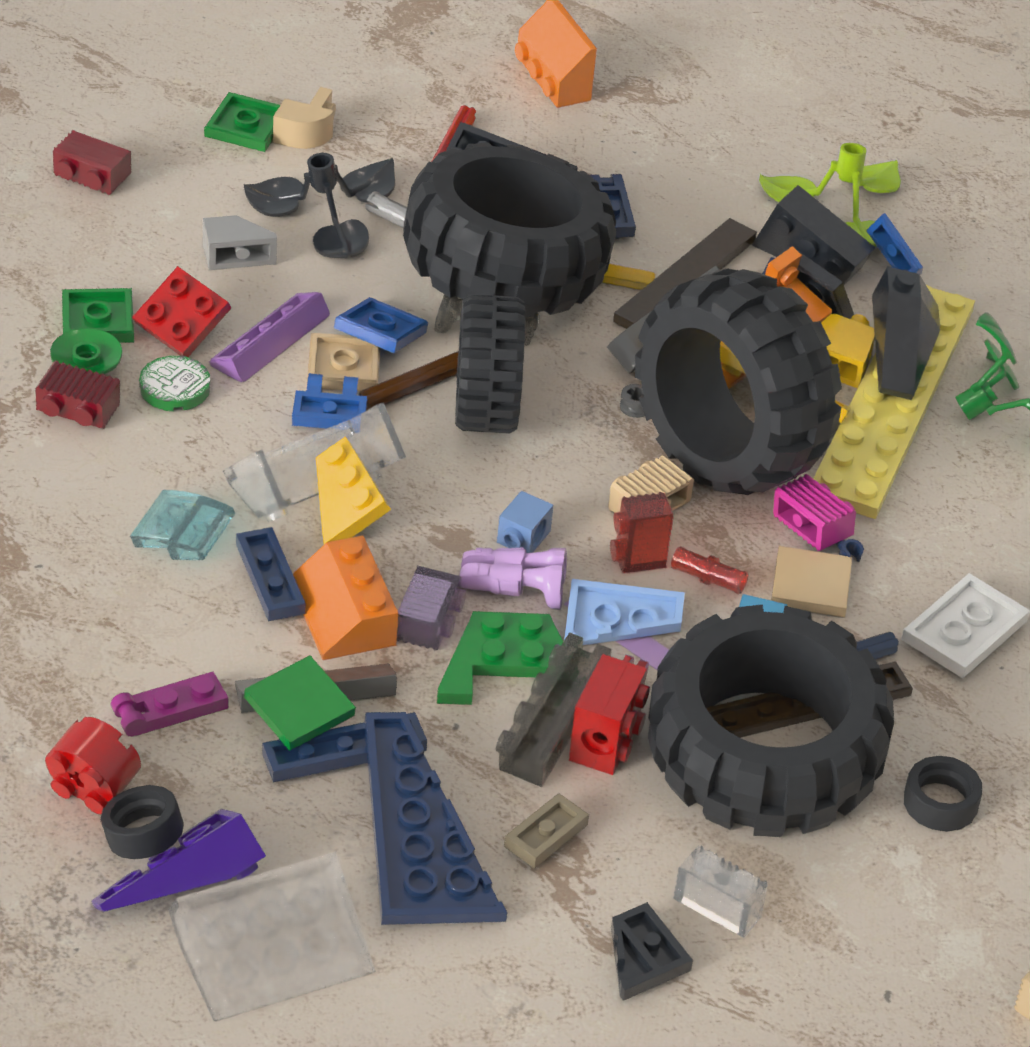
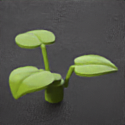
(851, 169)

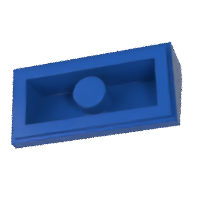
(893, 245)

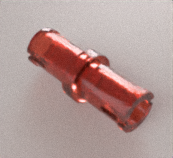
(709, 570)

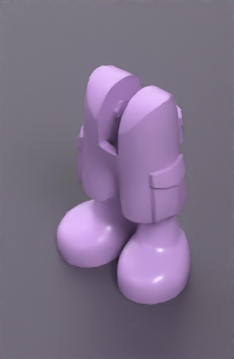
(510, 569)

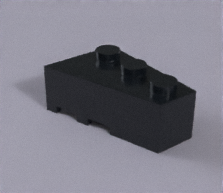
(816, 233)

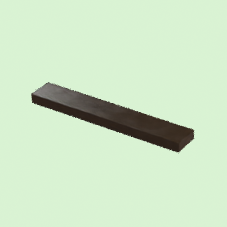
(716, 249)
(774, 711)

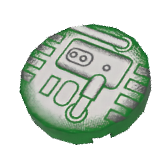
(174, 383)

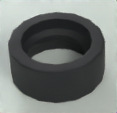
(937, 814)
(147, 839)

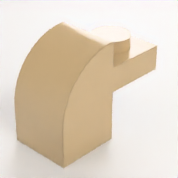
(305, 124)

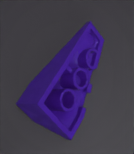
(207, 854)

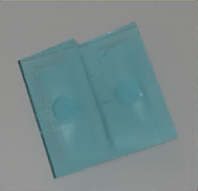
(183, 524)

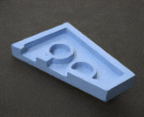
(621, 612)

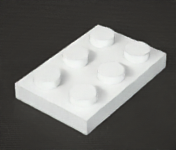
(965, 625)

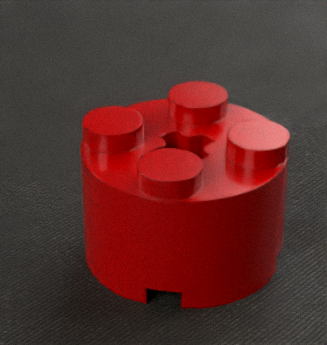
(91, 763)

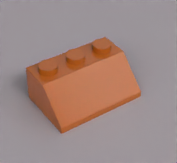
(557, 54)
(346, 600)

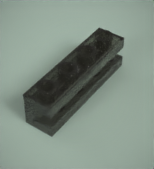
(546, 720)

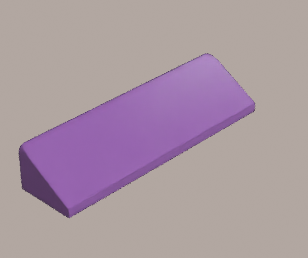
(271, 336)

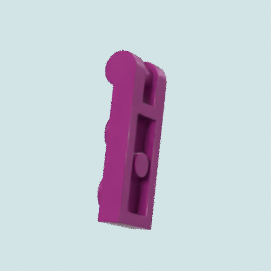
(169, 704)

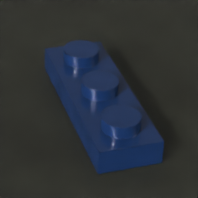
(270, 574)

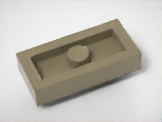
(546, 830)

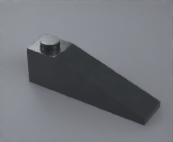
(904, 331)

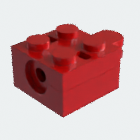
(609, 713)

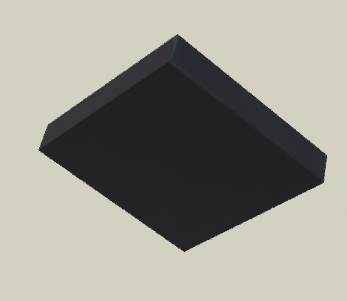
(825, 286)

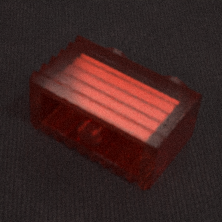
(642, 533)

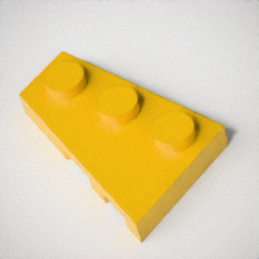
(346, 493)

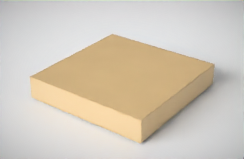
(343, 356)
(812, 581)

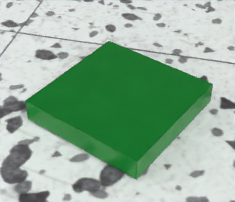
(243, 122)
(99, 309)
(299, 702)

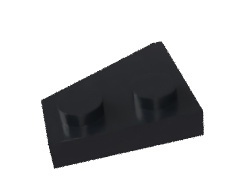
(645, 951)

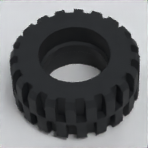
(490, 363)

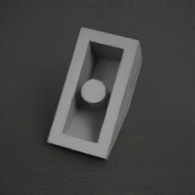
(237, 243)

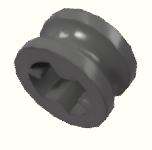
(628, 404)

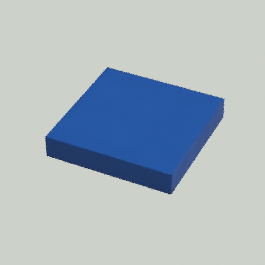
(381, 325)

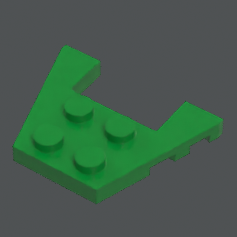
(498, 646)

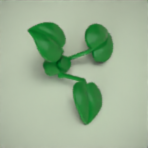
(980, 394)

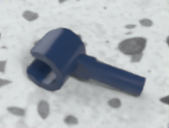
(851, 547)

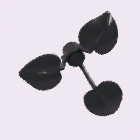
(281, 195)

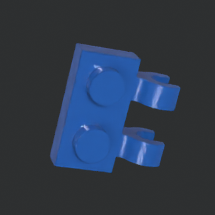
(327, 409)

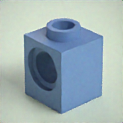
(525, 522)

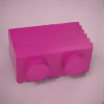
(814, 512)

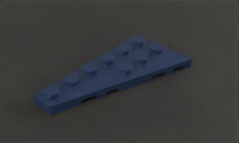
(420, 843)

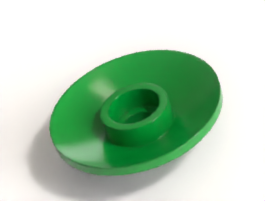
(87, 349)

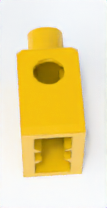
(850, 346)

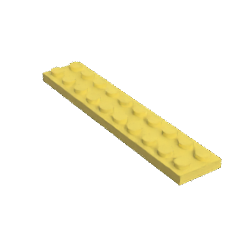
(882, 426)

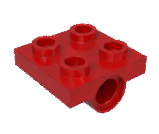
(181, 312)

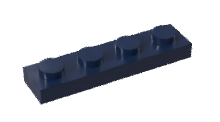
(326, 752)

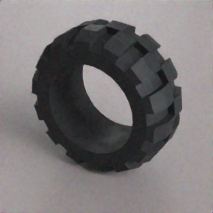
(509, 227)
(784, 365)
(759, 782)

